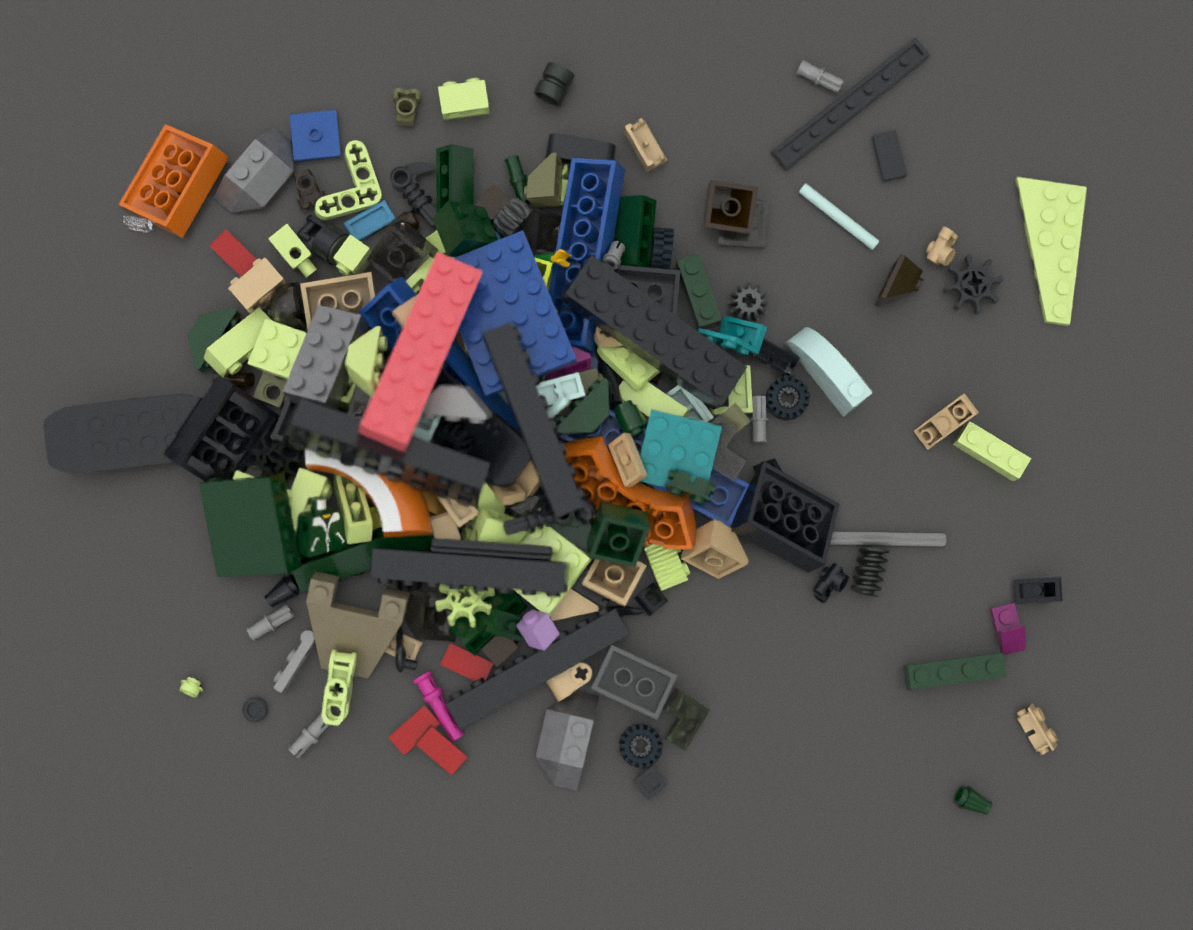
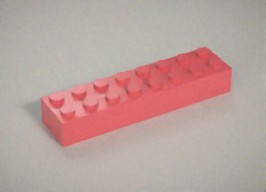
(420, 352)

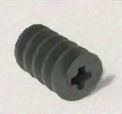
(869, 570)

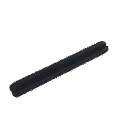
(491, 549)

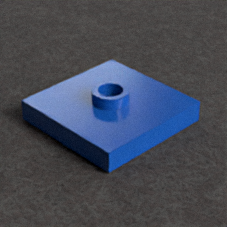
(315, 135)

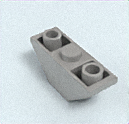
(456, 402)

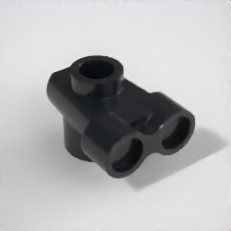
(831, 579)

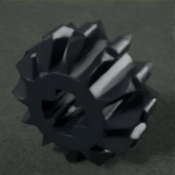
(453, 438)

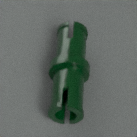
(518, 179)

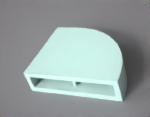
(829, 370)

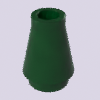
(971, 800)

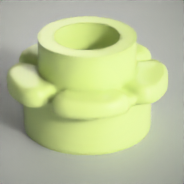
(190, 687)

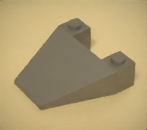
(352, 627)

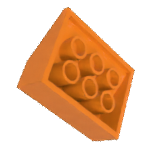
(174, 180)

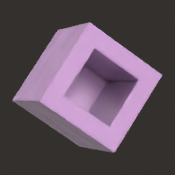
(537, 629)

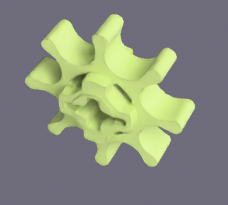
(471, 602)

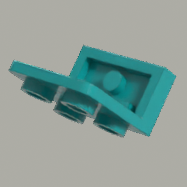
(737, 335)

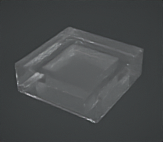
(137, 223)

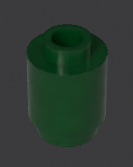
(630, 418)

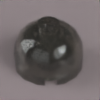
(287, 306)

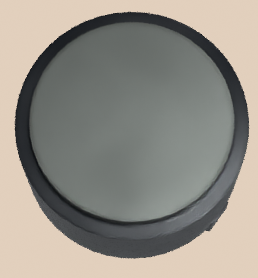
(327, 240)

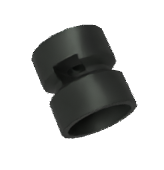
(555, 81)

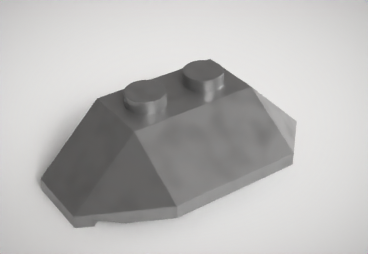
(257, 173)
(566, 738)

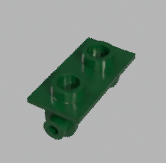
(680, 485)

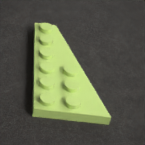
(1053, 232)

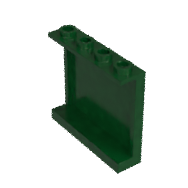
(250, 526)

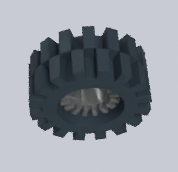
(662, 248)
(792, 386)
(628, 742)

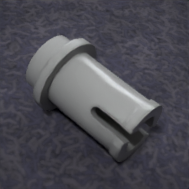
(613, 257)

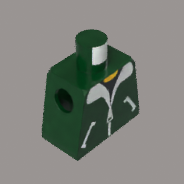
(320, 529)

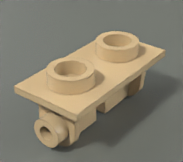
(1034, 720)

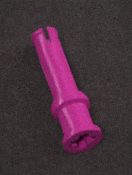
(434, 696)

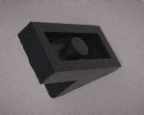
(1038, 590)

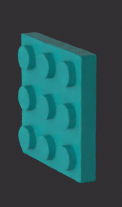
(678, 444)

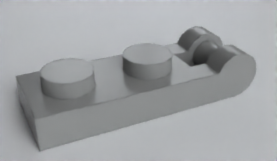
(295, 659)

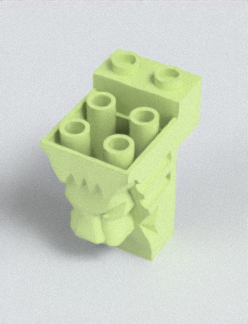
(304, 488)

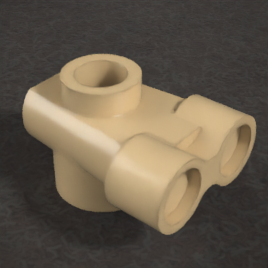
(941, 251)

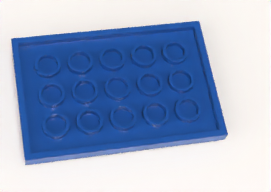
(514, 293)

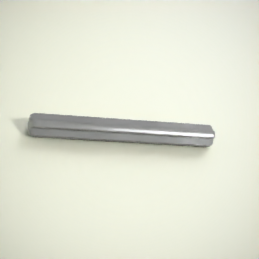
(888, 539)

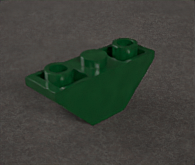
(207, 330)
(587, 412)

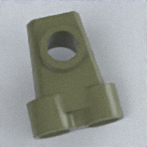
(406, 105)

